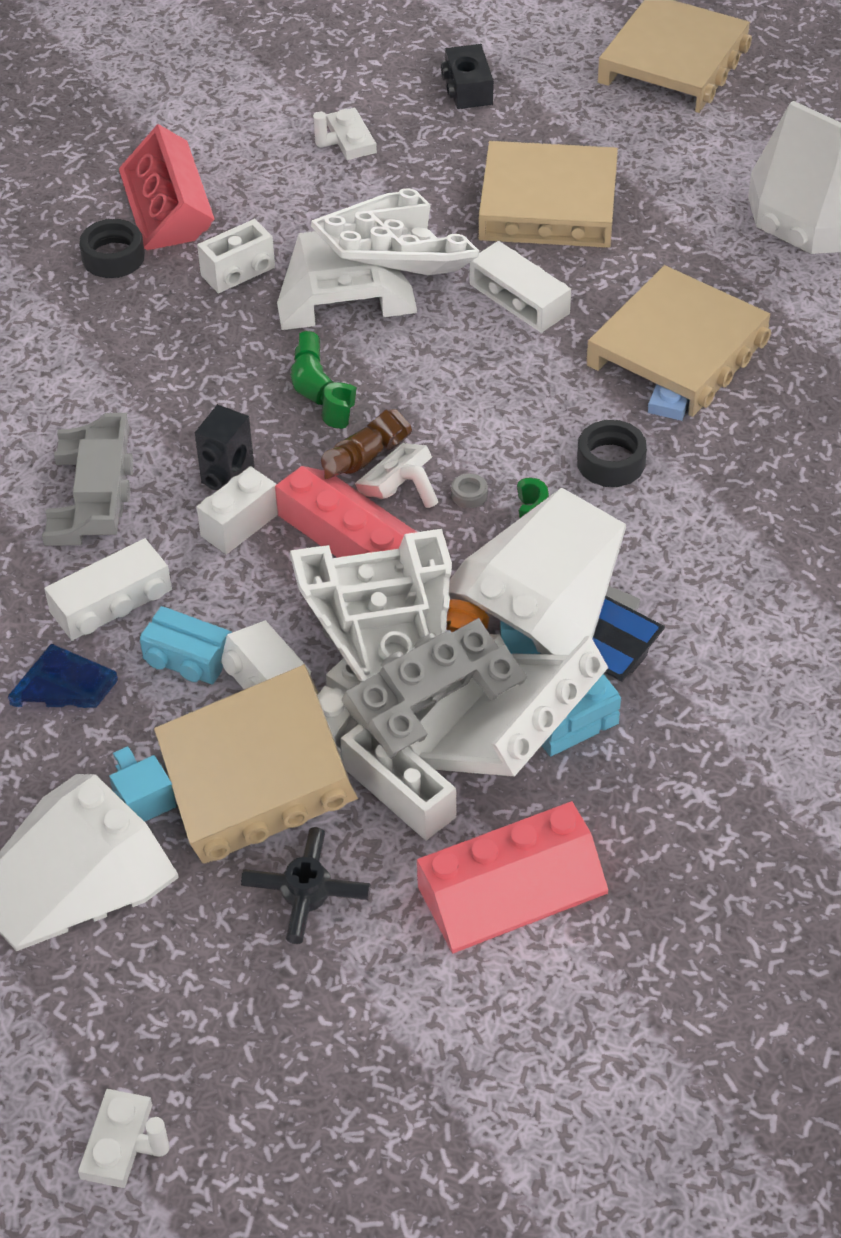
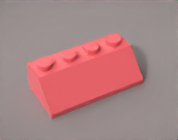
(165, 190)
(337, 514)
(511, 876)

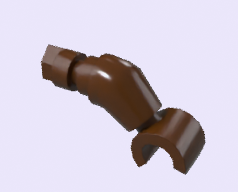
(362, 447)

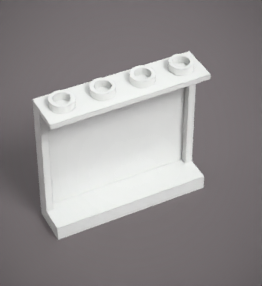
(503, 734)

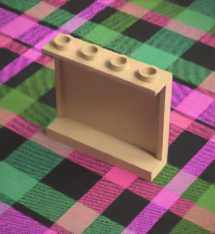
(677, 48)
(548, 194)
(681, 336)
(253, 765)

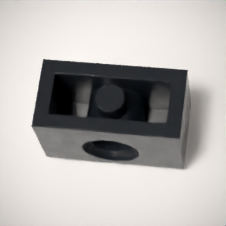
(467, 76)
(223, 446)

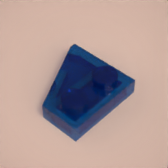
(64, 680)

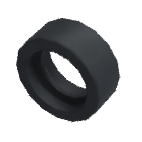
(112, 264)
(611, 472)

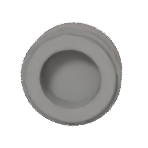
(469, 490)

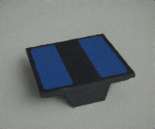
(624, 637)

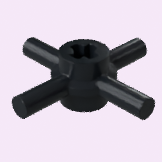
(305, 885)

